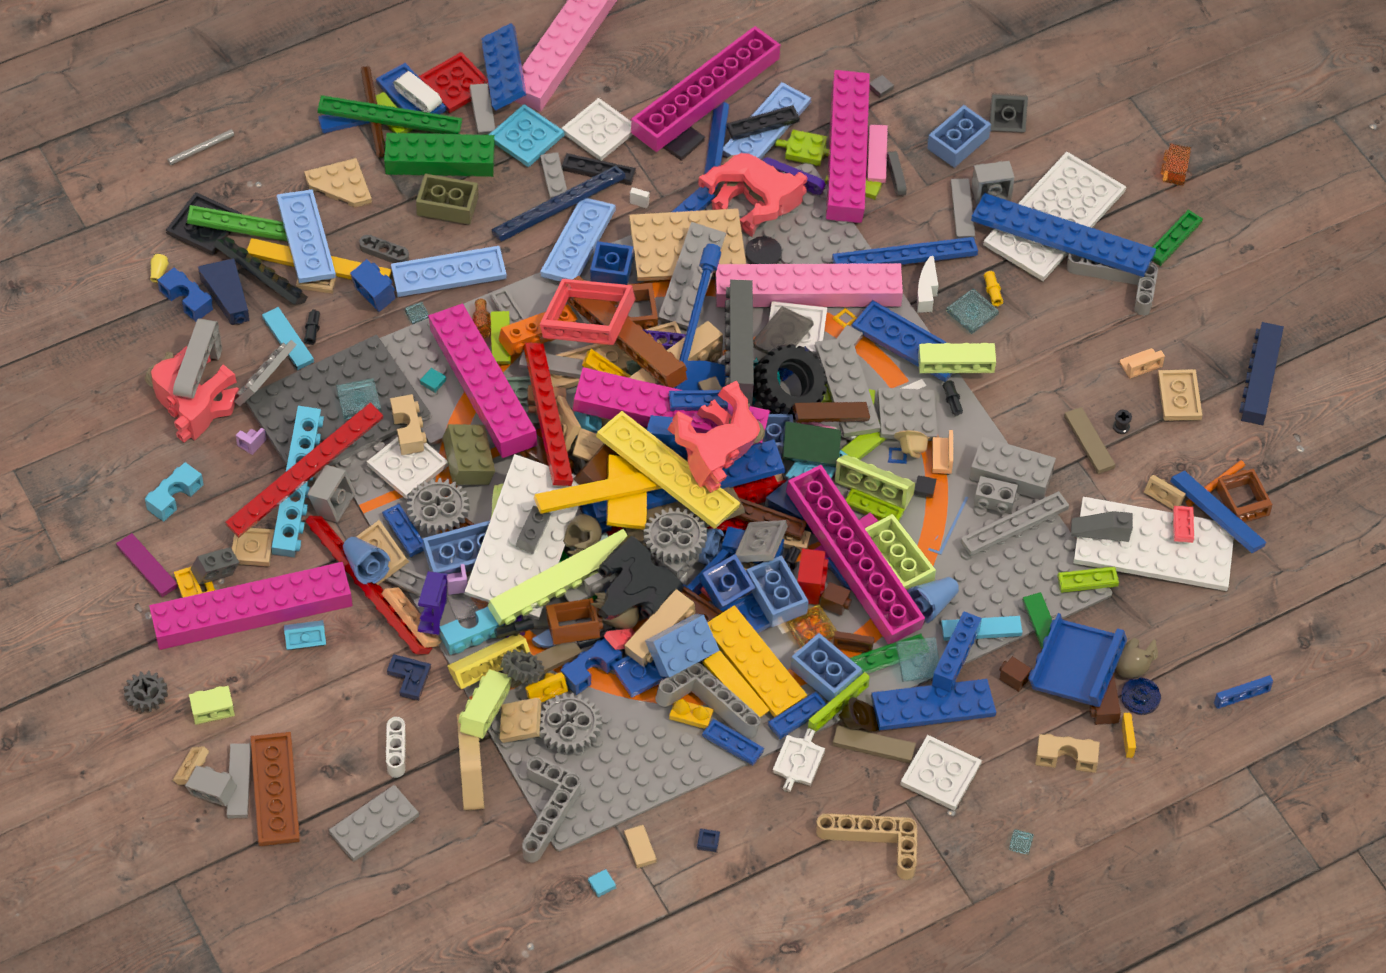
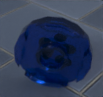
(1141, 696)

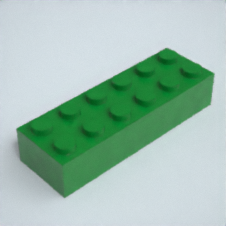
(439, 154)

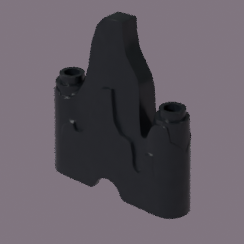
(637, 582)

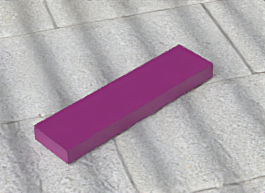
(147, 565)

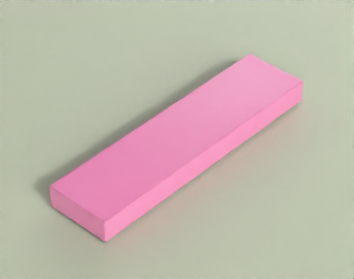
(877, 153)

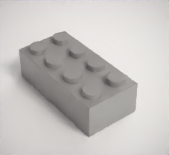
(1013, 465)

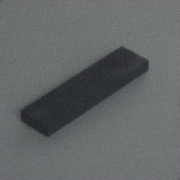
(763, 122)
(593, 167)

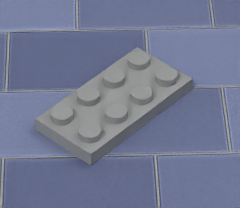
(264, 372)
(373, 823)

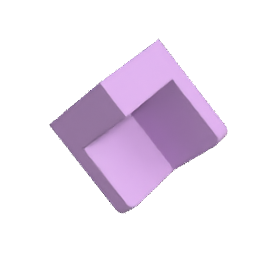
(251, 441)
(457, 581)

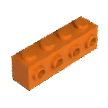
(527, 330)

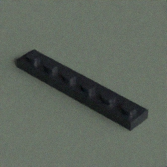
(262, 272)

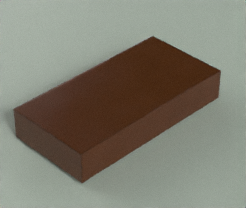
(853, 641)

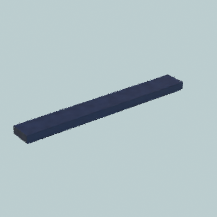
(558, 203)

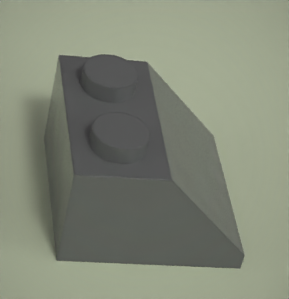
(1008, 112)

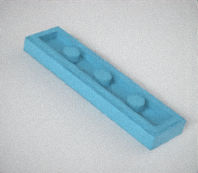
(284, 333)
(990, 627)

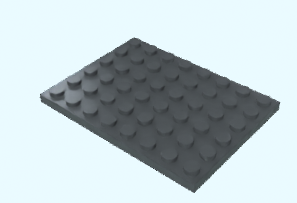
(315, 387)

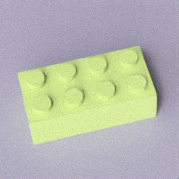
(901, 552)

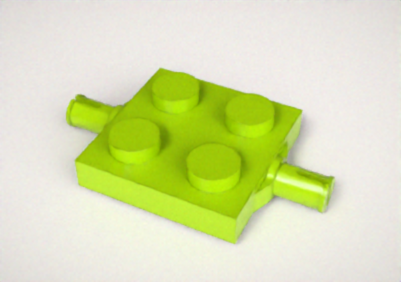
(805, 147)

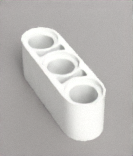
(417, 92)
(396, 755)

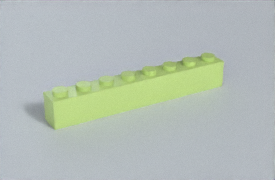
(552, 581)

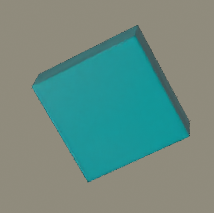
(433, 380)

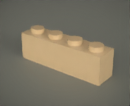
(671, 612)

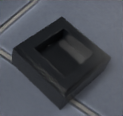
(925, 486)

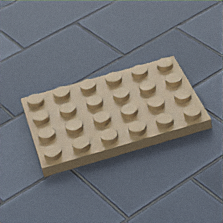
(661, 236)

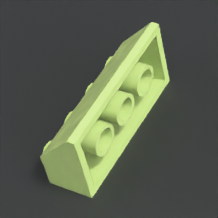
(874, 481)

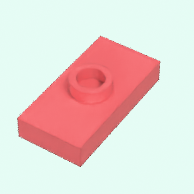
(1183, 524)
(619, 638)

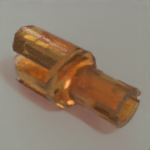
(482, 318)

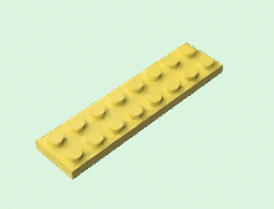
(666, 469)

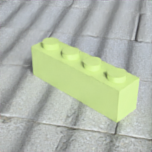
(957, 358)
(485, 703)

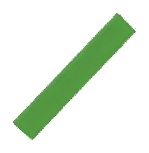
(236, 223)

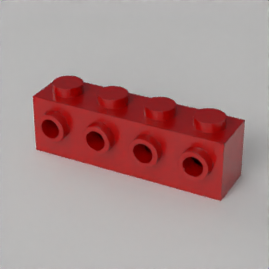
(757, 490)

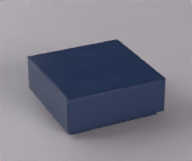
(708, 840)

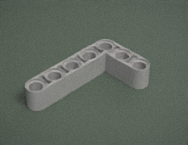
(1146, 284)
(203, 342)
(712, 693)
(553, 807)

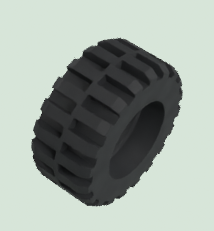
(799, 362)

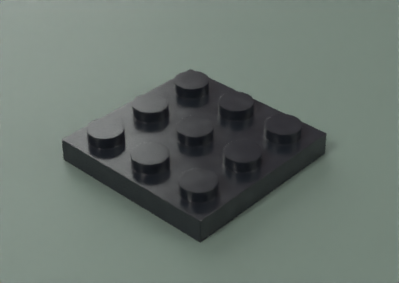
(196, 235)

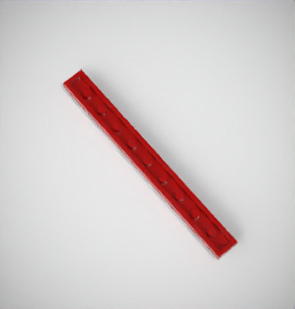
(548, 414)
(304, 470)
(372, 591)

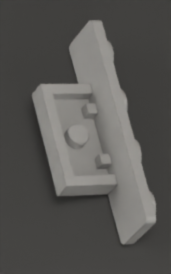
(590, 586)

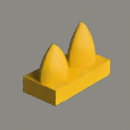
(548, 687)
(691, 714)

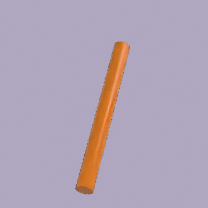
(1212, 485)

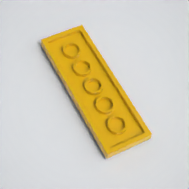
(755, 661)

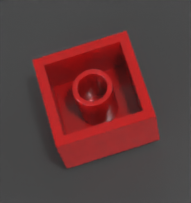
(812, 574)

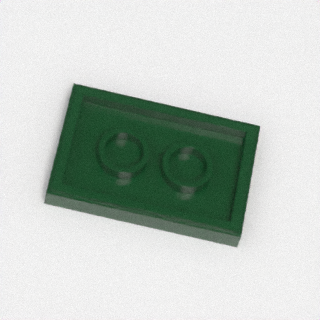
(811, 444)

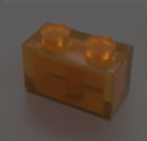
(1176, 165)

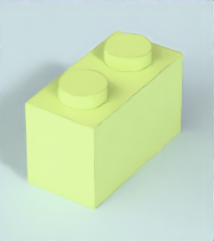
(211, 705)

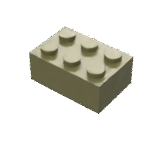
(447, 199)
(468, 454)

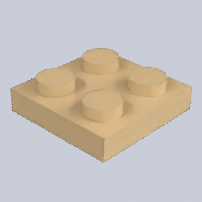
(254, 547)
(520, 720)

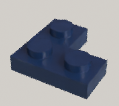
(413, 672)

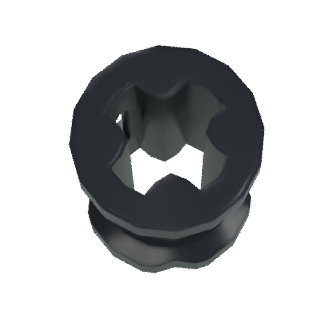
(1122, 422)

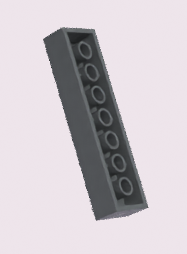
(740, 336)

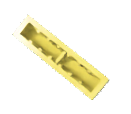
(473, 667)

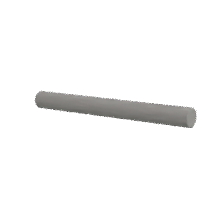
(200, 147)

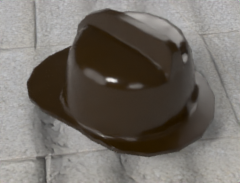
(859, 715)

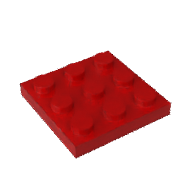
(453, 79)

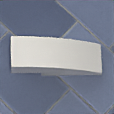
(927, 287)

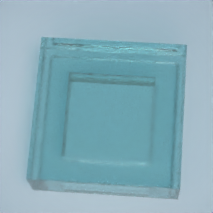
(416, 313)
(1021, 841)

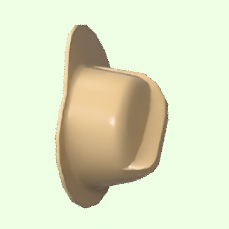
(912, 442)

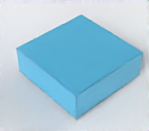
(602, 883)

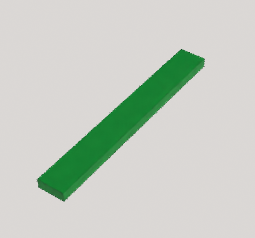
(389, 115)

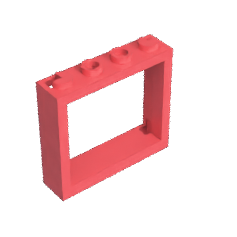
(582, 332)

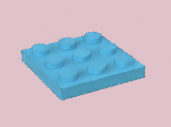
(526, 135)

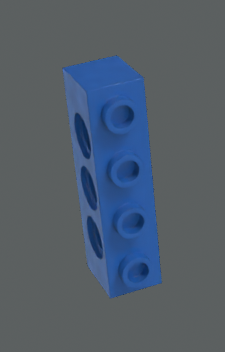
(956, 651)

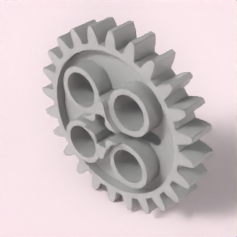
(438, 506)
(675, 535)
(570, 723)

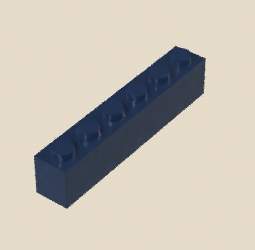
(1262, 373)

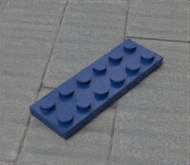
(503, 66)
(896, 333)
(933, 705)

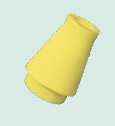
(158, 267)

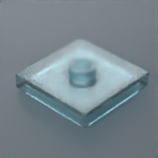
(972, 311)
(356, 396)
(917, 658)

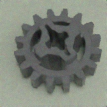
(522, 666)
(155, 688)

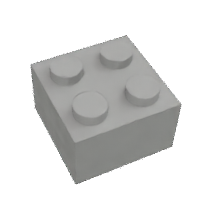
(993, 179)
(331, 493)

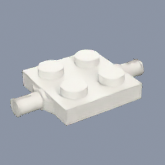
(798, 760)

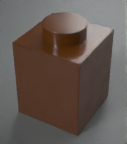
(835, 599)
(1014, 673)

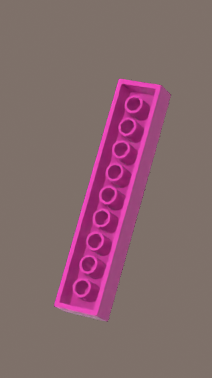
(705, 89)
(848, 146)
(483, 380)
(609, 394)
(855, 554)
(250, 605)

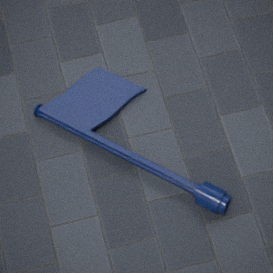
(701, 370)

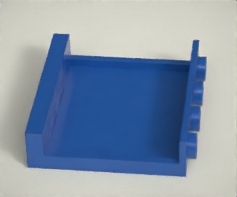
(1077, 661)

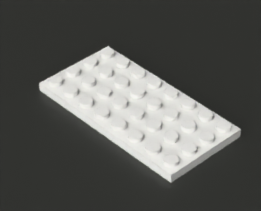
(1066, 191)
(1154, 551)
(499, 561)

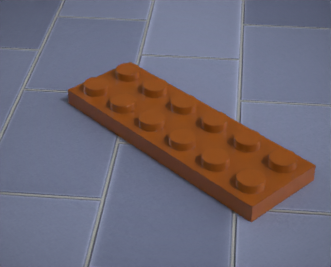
(275, 789)

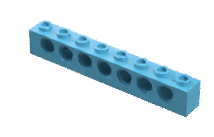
(283, 545)

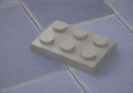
(761, 541)

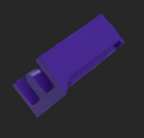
(433, 600)

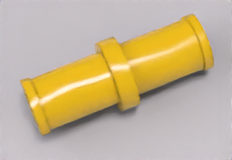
(993, 288)

